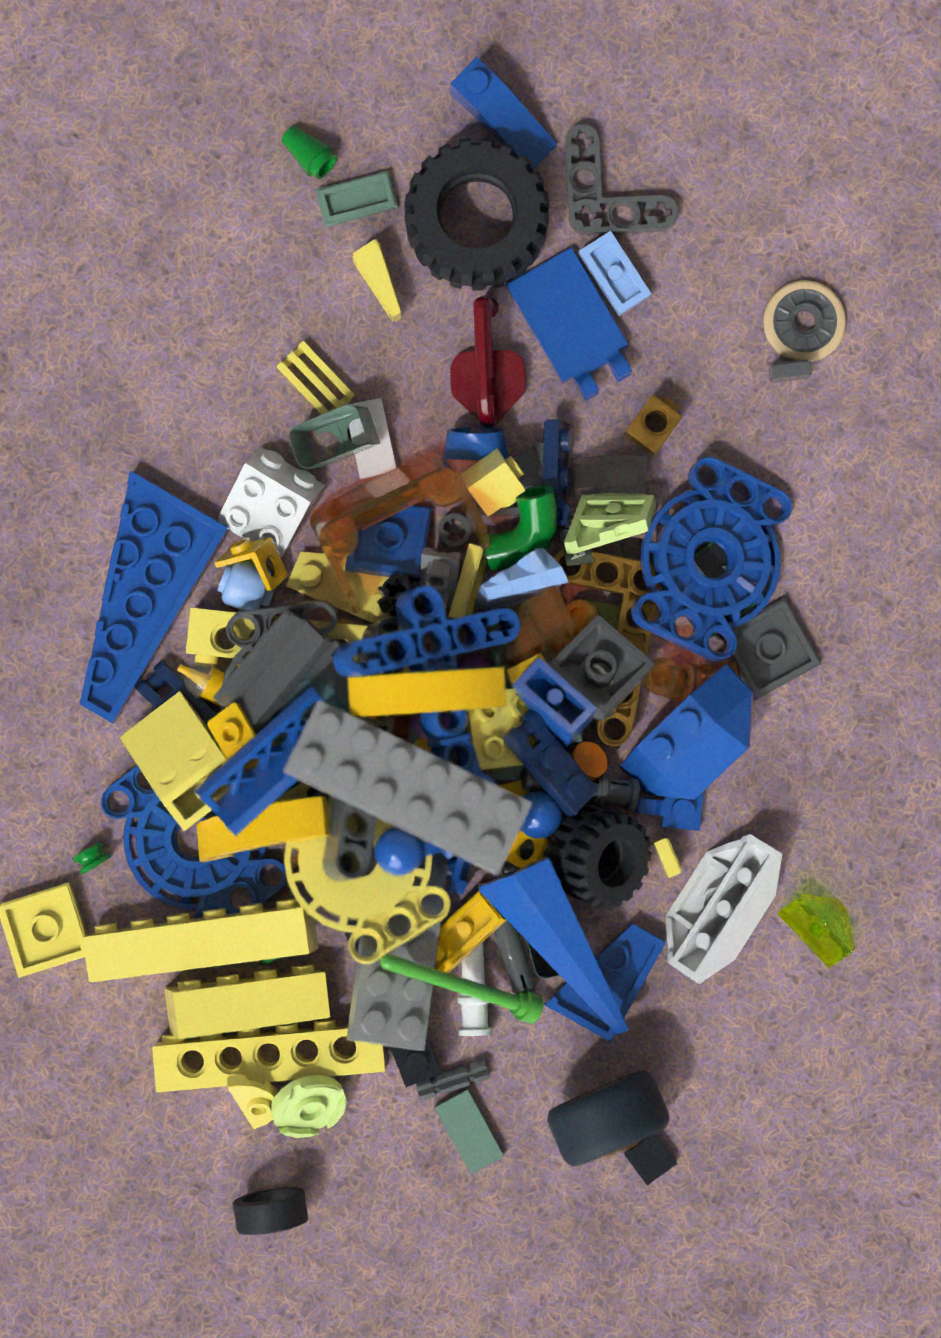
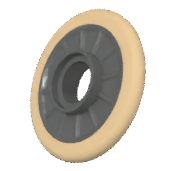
(808, 297)

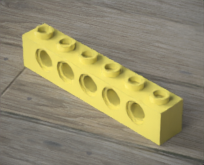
(207, 624)
(175, 1075)

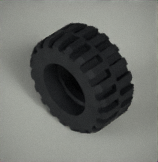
(468, 164)

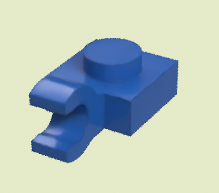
(674, 812)

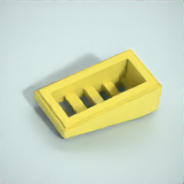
(374, 270)

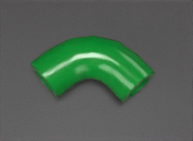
(534, 530)

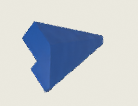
(542, 914)

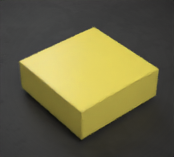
(667, 856)

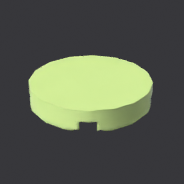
(308, 1105)

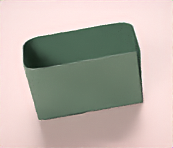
(328, 423)

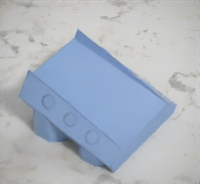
(522, 581)

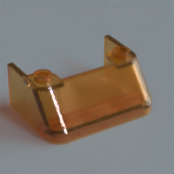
(426, 477)

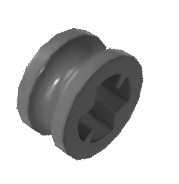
(444, 535)

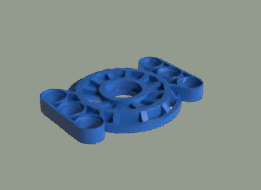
(750, 551)
(174, 869)

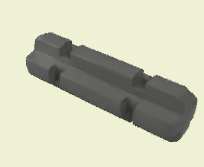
(453, 1079)

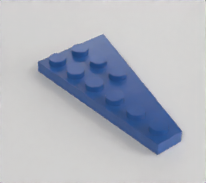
(150, 576)

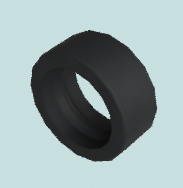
(270, 1211)

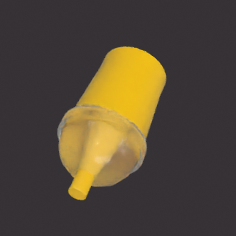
(202, 680)

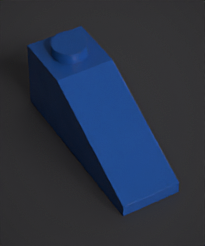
(501, 112)

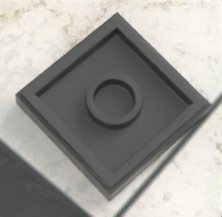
(772, 649)

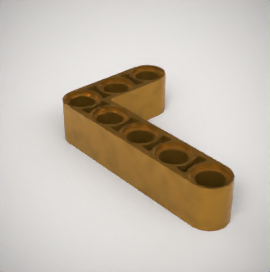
(638, 637)

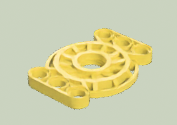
(367, 899)

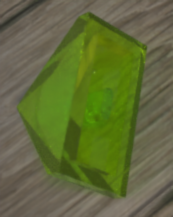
(821, 925)

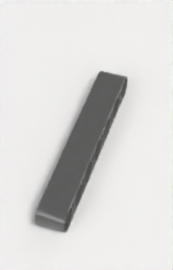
(341, 840)

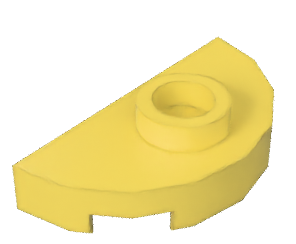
(253, 1098)

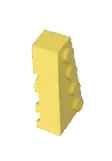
(246, 1003)

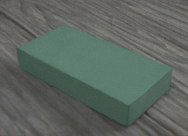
(356, 199)
(469, 1131)

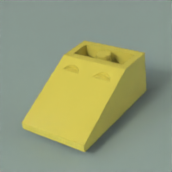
(177, 757)

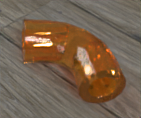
(679, 680)

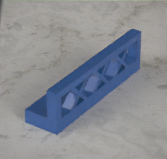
(257, 789)

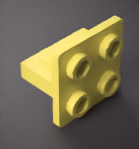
(489, 727)

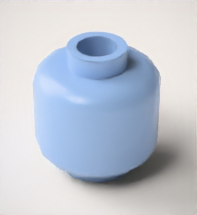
(243, 587)

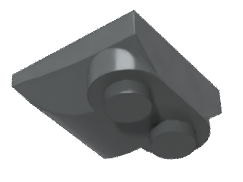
(602, 666)

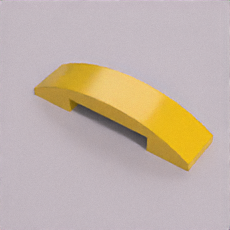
(426, 692)
(278, 823)

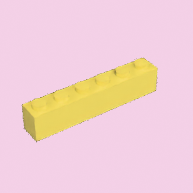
(200, 941)

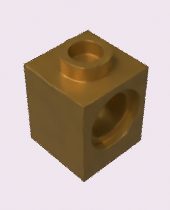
(644, 438)

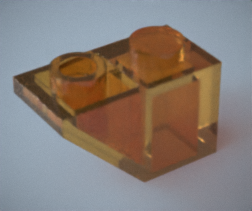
(543, 625)

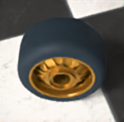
(608, 1118)

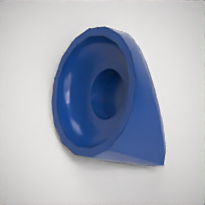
(464, 445)

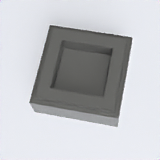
(790, 371)

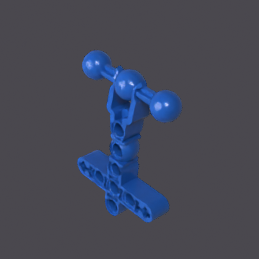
(395, 848)

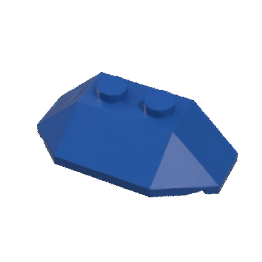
(695, 739)

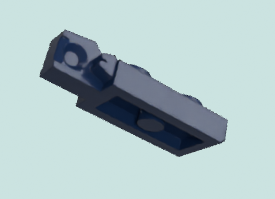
(556, 473)

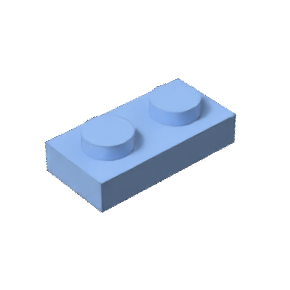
(614, 273)

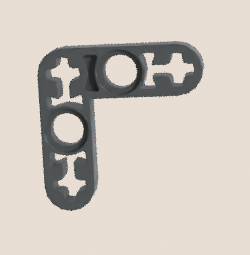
(593, 198)

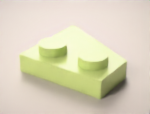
(608, 519)

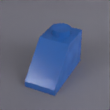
(555, 700)

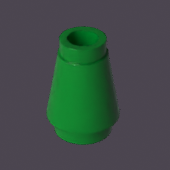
(310, 152)

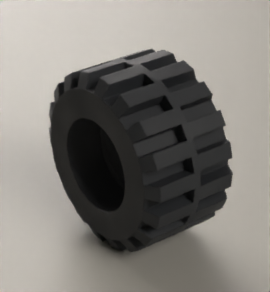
(600, 856)

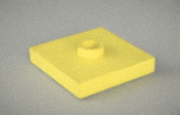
(43, 929)

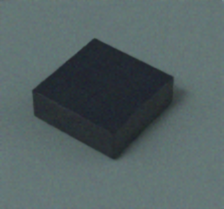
(650, 1158)

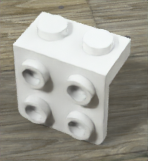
(269, 499)

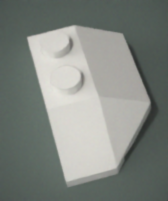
(721, 906)

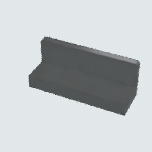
(274, 668)

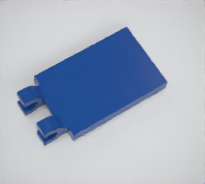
(570, 321)

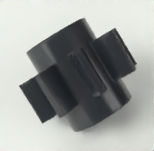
(392, 589)

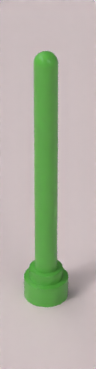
(524, 1005)

